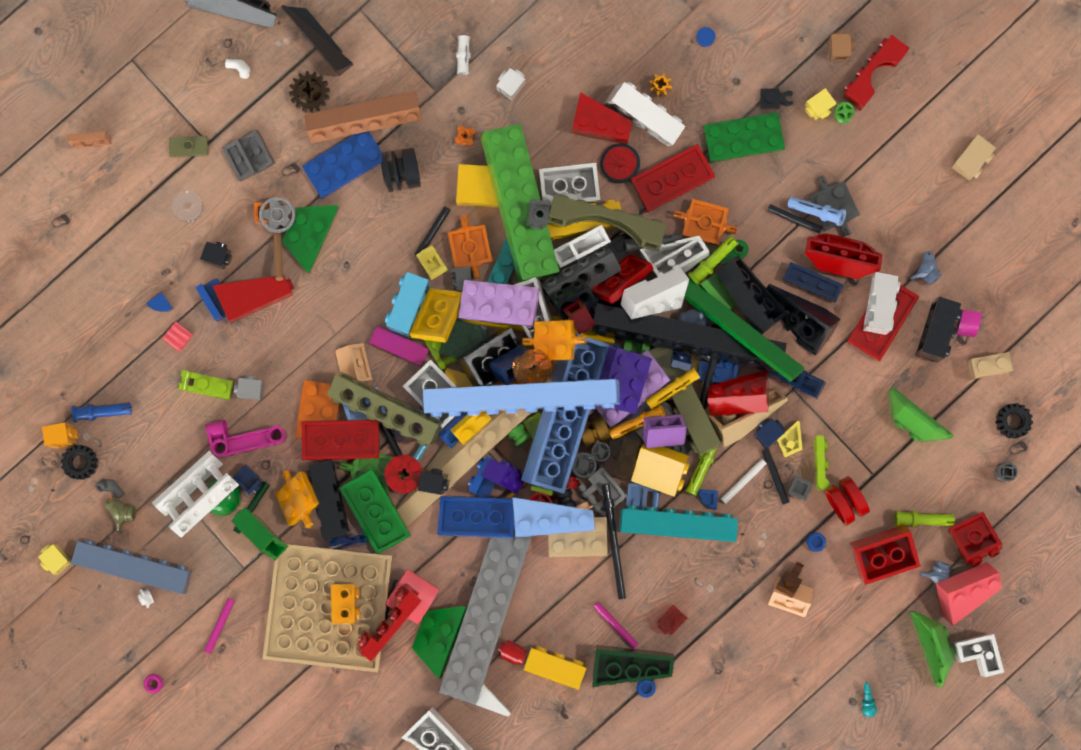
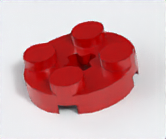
(397, 465)

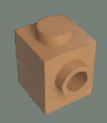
(840, 46)

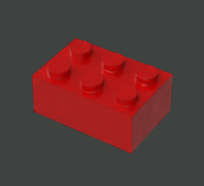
(885, 554)

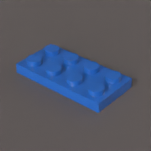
(343, 163)
(476, 517)

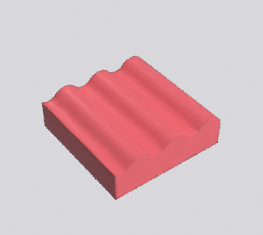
(177, 336)

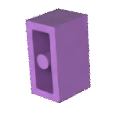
(664, 431)

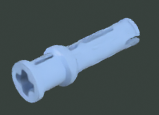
(825, 212)

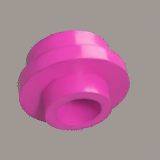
(147, 683)

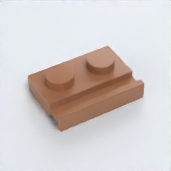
(83, 140)

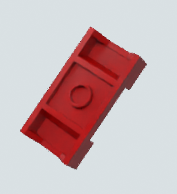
(372, 643)

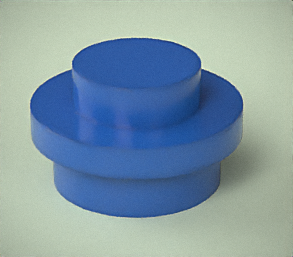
(816, 542)
(646, 688)

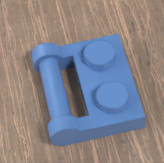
(637, 496)

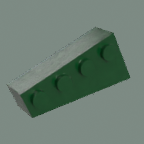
(624, 665)

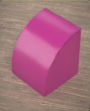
(969, 323)

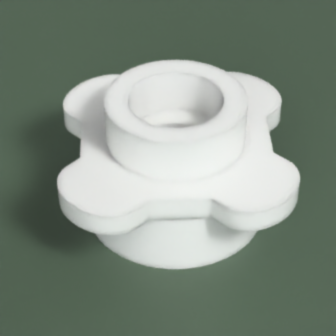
(145, 598)

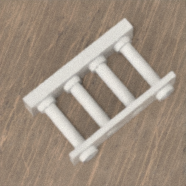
(186, 484)

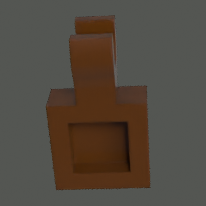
(790, 582)

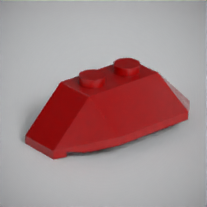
(843, 256)

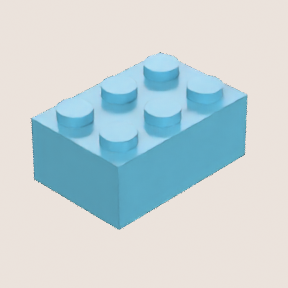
(407, 303)

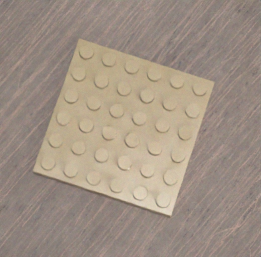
(300, 606)

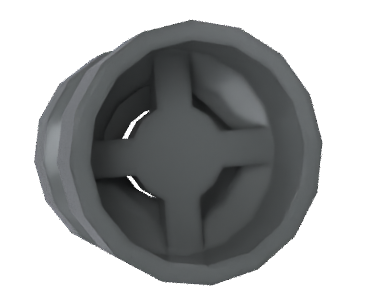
(602, 450)
(1002, 472)

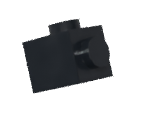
(216, 254)
(433, 481)

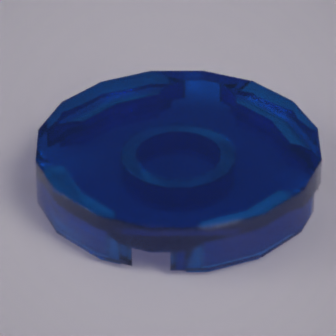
(348, 542)

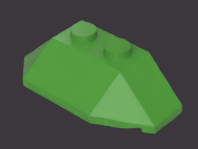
(915, 420)
(935, 646)

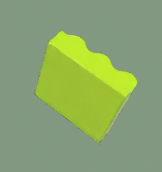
(542, 490)

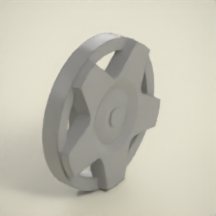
(277, 215)

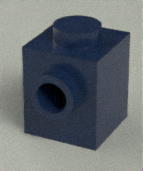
(769, 432)

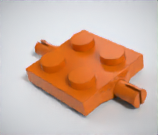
(705, 221)
(470, 246)

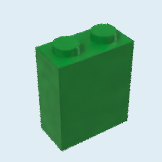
(259, 533)

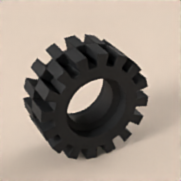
(1008, 431)
(71, 453)

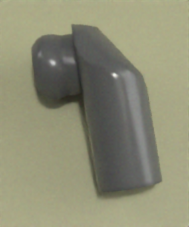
(110, 486)

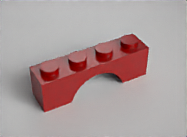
(890, 54)

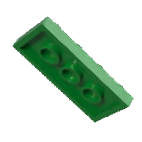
(744, 137)
(375, 511)

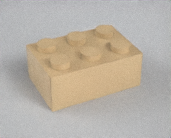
(581, 543)

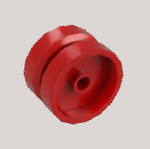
(847, 500)

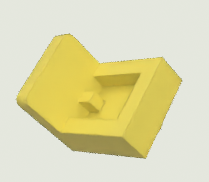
(431, 262)

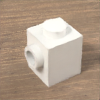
(510, 83)

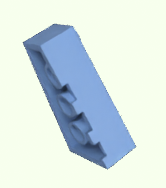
(542, 518)

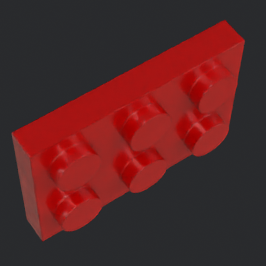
(632, 272)

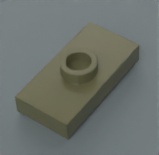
(188, 146)

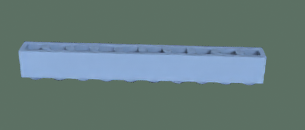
(521, 397)

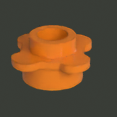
(462, 140)

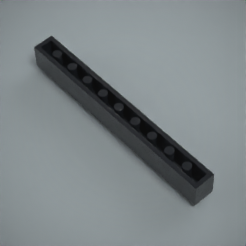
(677, 336)

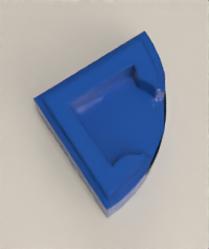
(160, 303)
(708, 498)

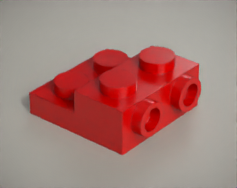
(976, 539)

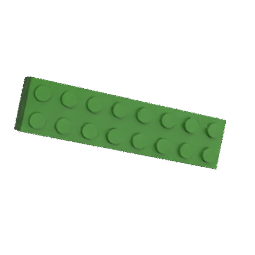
(514, 188)

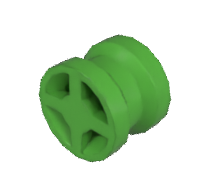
(845, 109)
(519, 435)

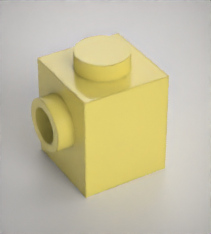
(820, 105)
(54, 559)

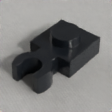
(772, 98)

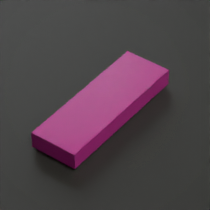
(399, 346)

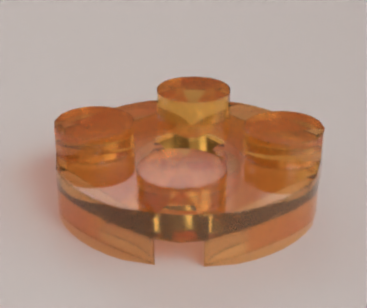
(537, 375)

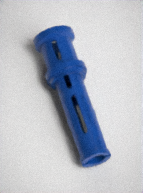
(92, 412)

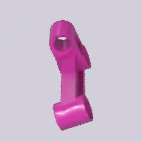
(219, 434)

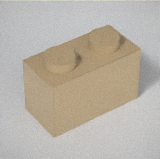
(973, 158)
(990, 365)

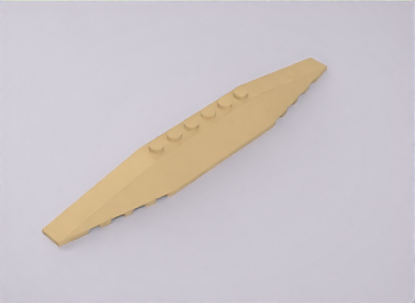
(463, 457)

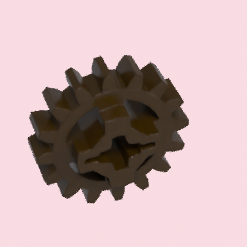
(316, 92)

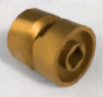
(595, 431)

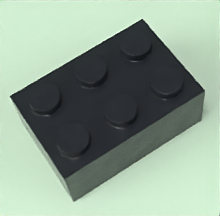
(939, 329)
(478, 358)

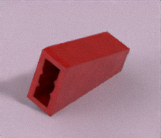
(249, 296)

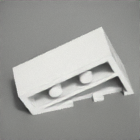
(684, 252)
(657, 295)

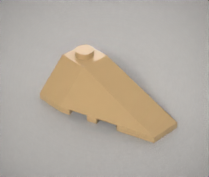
(734, 427)

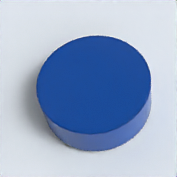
(705, 37)

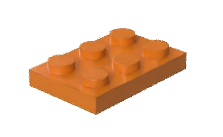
(316, 405)

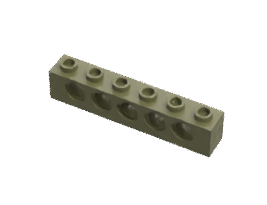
(412, 415)

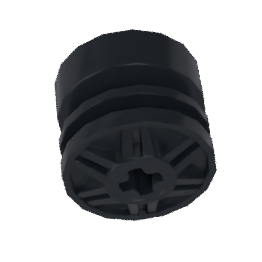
(401, 170)

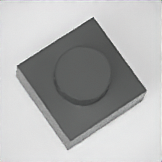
(800, 488)

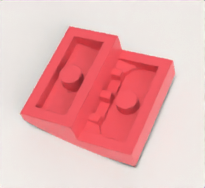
(426, 591)

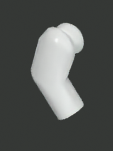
(240, 65)

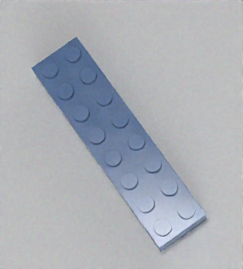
(561, 430)

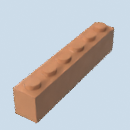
(362, 117)

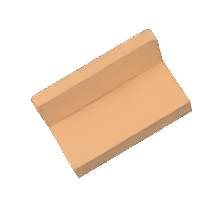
(354, 362)
(798, 604)

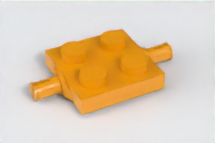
(555, 339)
(297, 498)

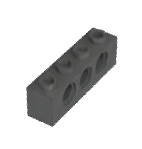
(593, 276)

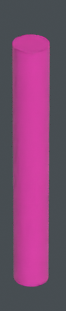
(219, 625)
(616, 626)

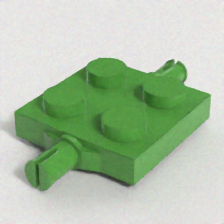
(361, 466)

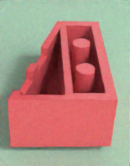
(967, 591)

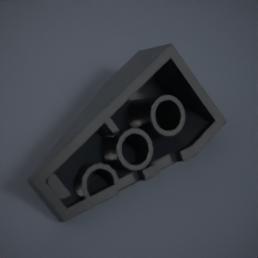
(806, 320)

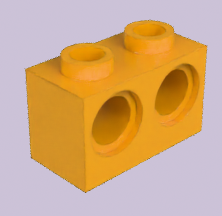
(60, 435)

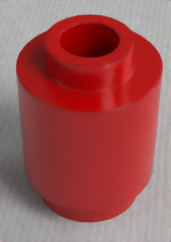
(512, 652)

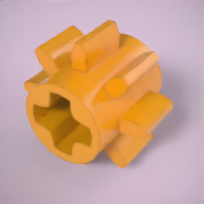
(665, 87)

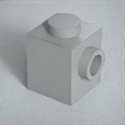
(249, 388)

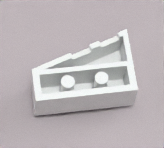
(881, 303)

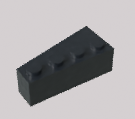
(751, 295)
(330, 506)

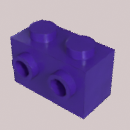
(504, 475)

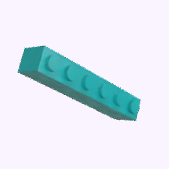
(678, 525)

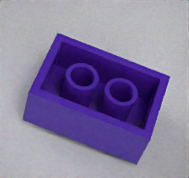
(630, 371)

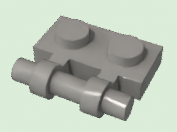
(597, 479)

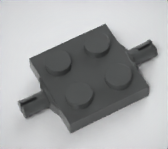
(838, 198)

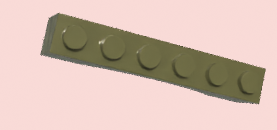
(644, 231)

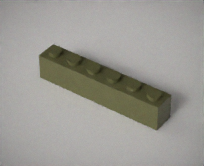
(688, 404)

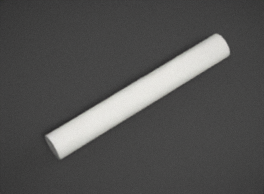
(743, 481)

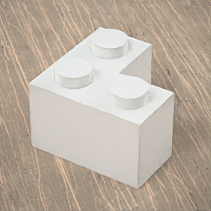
(984, 650)

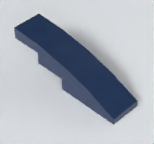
(804, 382)

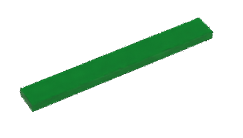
(742, 331)

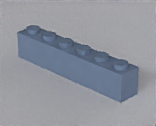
(131, 567)

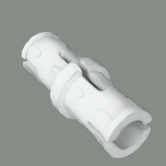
(463, 55)

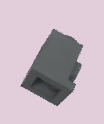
(538, 206)
(462, 274)

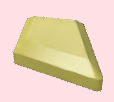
(791, 440)

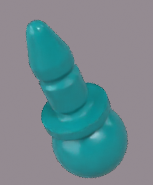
(869, 708)

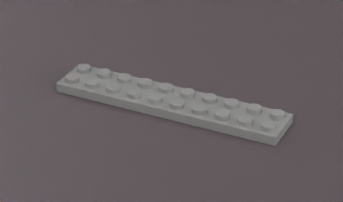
(484, 618)

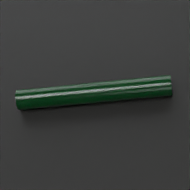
(255, 501)

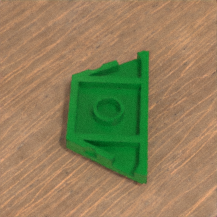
(309, 232)
(437, 637)

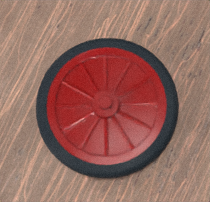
(620, 163)

